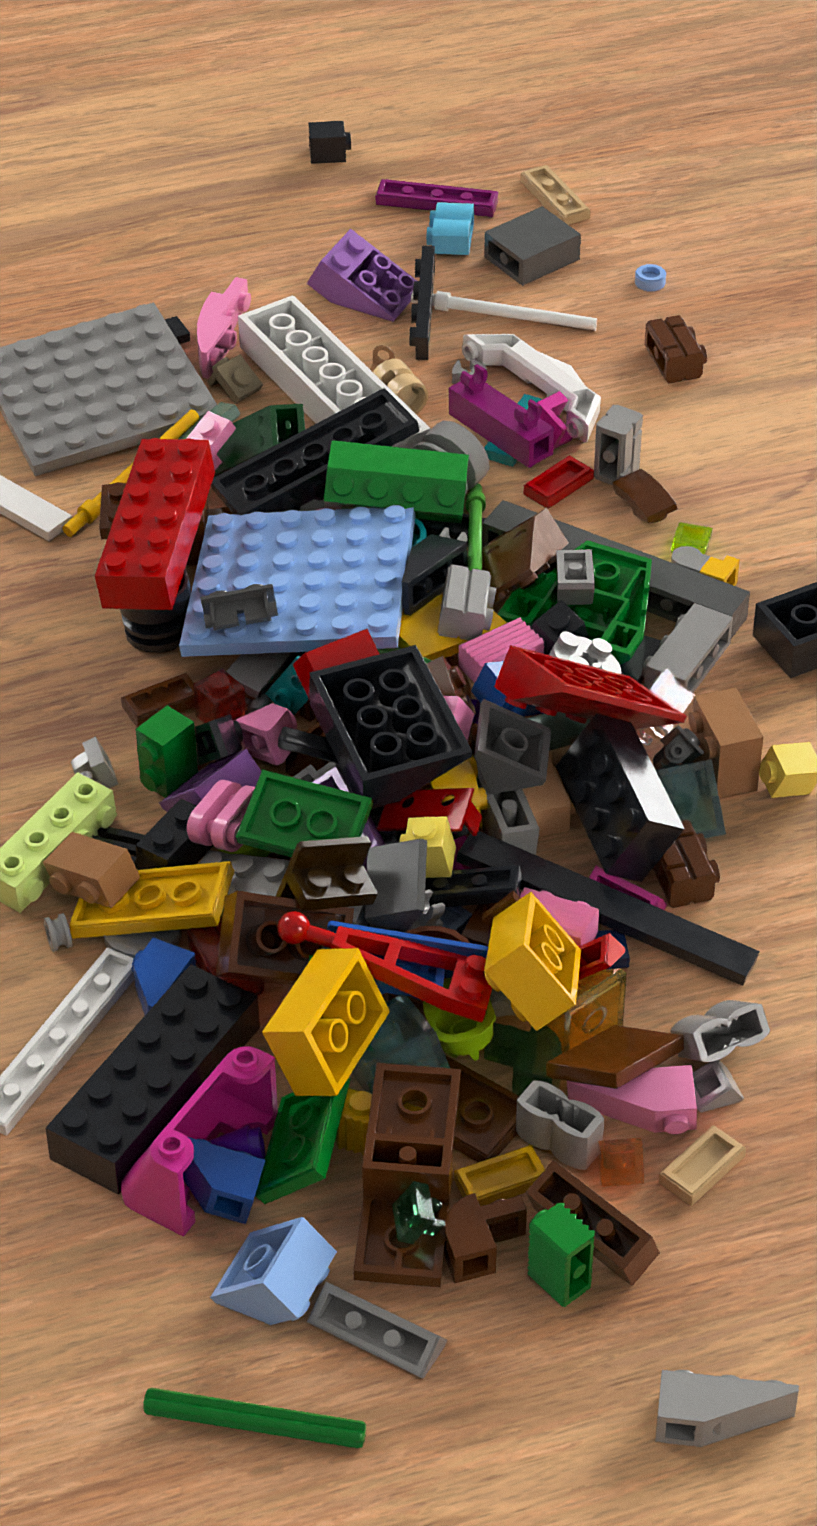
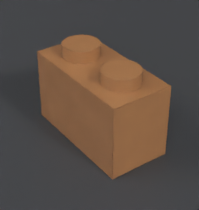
(91, 870)

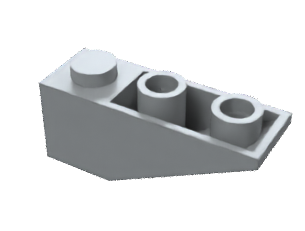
(714, 1408)

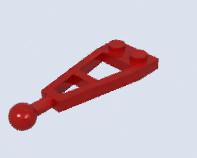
(468, 988)

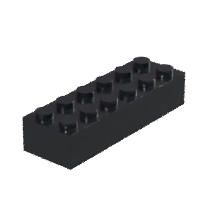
(151, 1076)

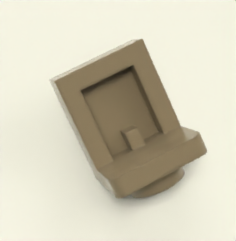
(235, 378)

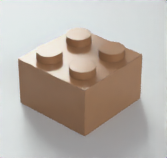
(729, 739)

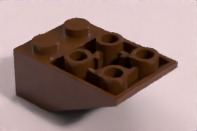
(522, 553)

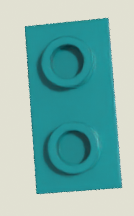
(288, 690)

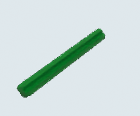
(255, 1417)

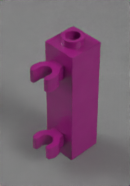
(501, 419)

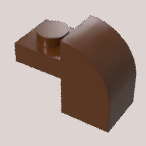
(475, 1229)

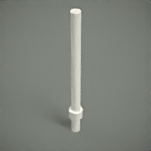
(444, 301)

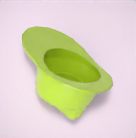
(460, 1034)

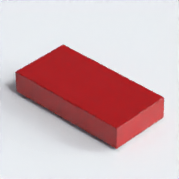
(558, 482)

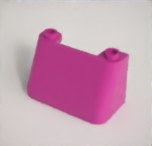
(233, 1096)

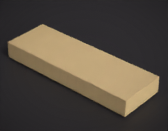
(555, 195)

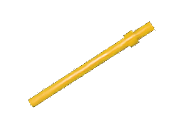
(90, 508)

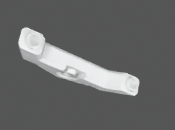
(542, 371)

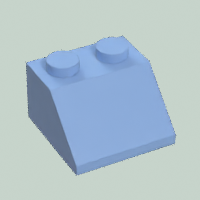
(276, 1272)

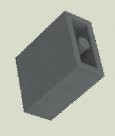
(532, 245)

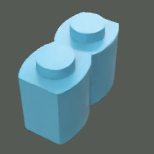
(451, 228)

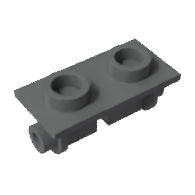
(254, 601)
(679, 747)

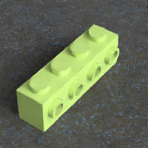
(77, 807)

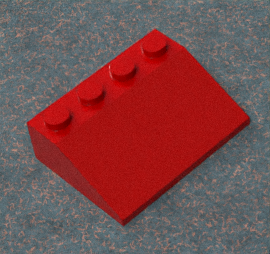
(580, 690)

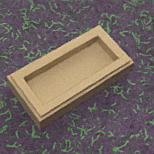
(702, 1165)

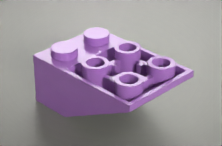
(362, 279)

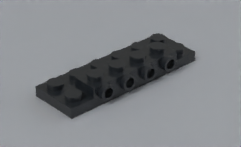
(297, 468)

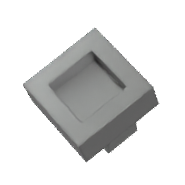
(95, 764)

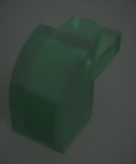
(525, 1053)

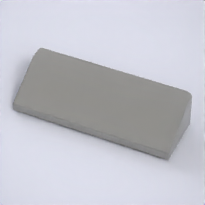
(376, 1330)

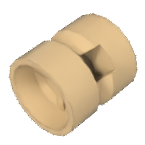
(403, 383)

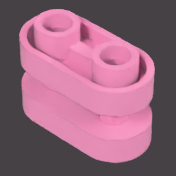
(220, 815)

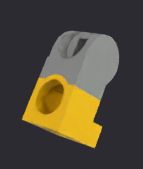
(694, 560)

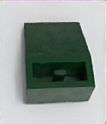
(260, 432)

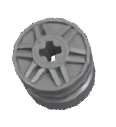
(454, 438)

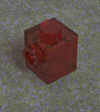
(218, 697)

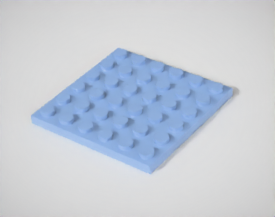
(327, 575)

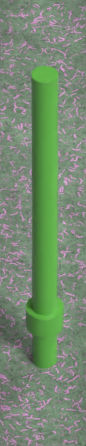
(475, 505)

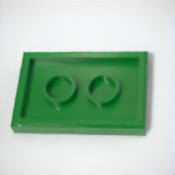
(296, 810)
(300, 1143)

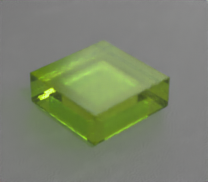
(693, 536)

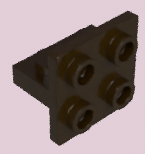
(329, 874)

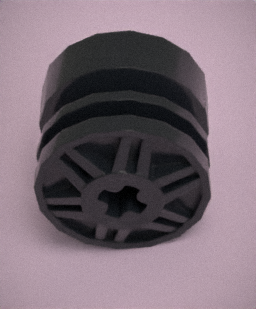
(158, 629)

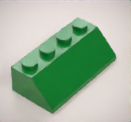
(396, 476)

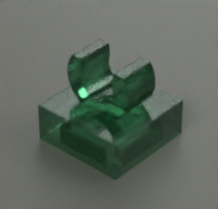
(415, 1213)

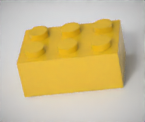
(532, 962)
(326, 1022)

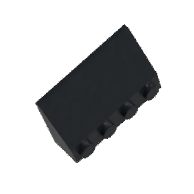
(387, 724)

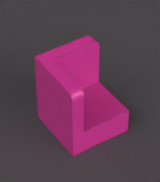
(551, 410)

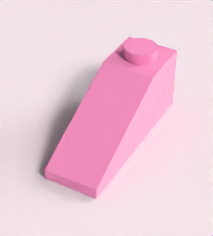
(653, 1101)

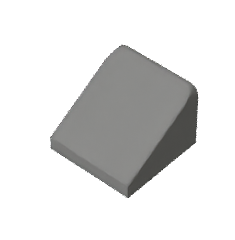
(715, 1087)

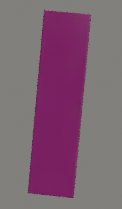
(426, 196)

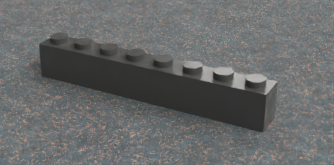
(671, 586)

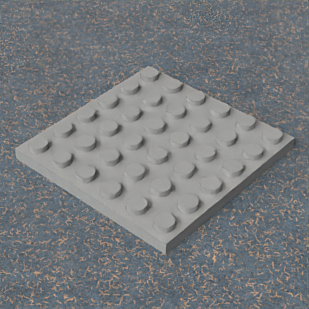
(97, 388)

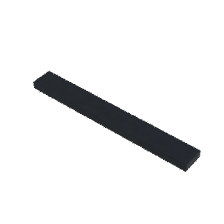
(617, 909)

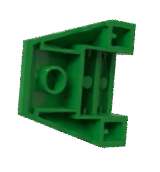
(617, 604)

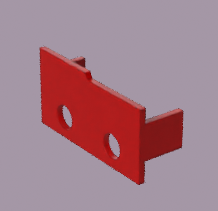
(429, 804)

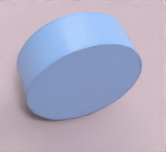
(650, 277)

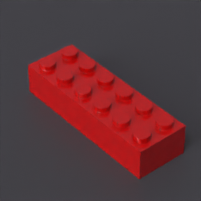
(155, 524)

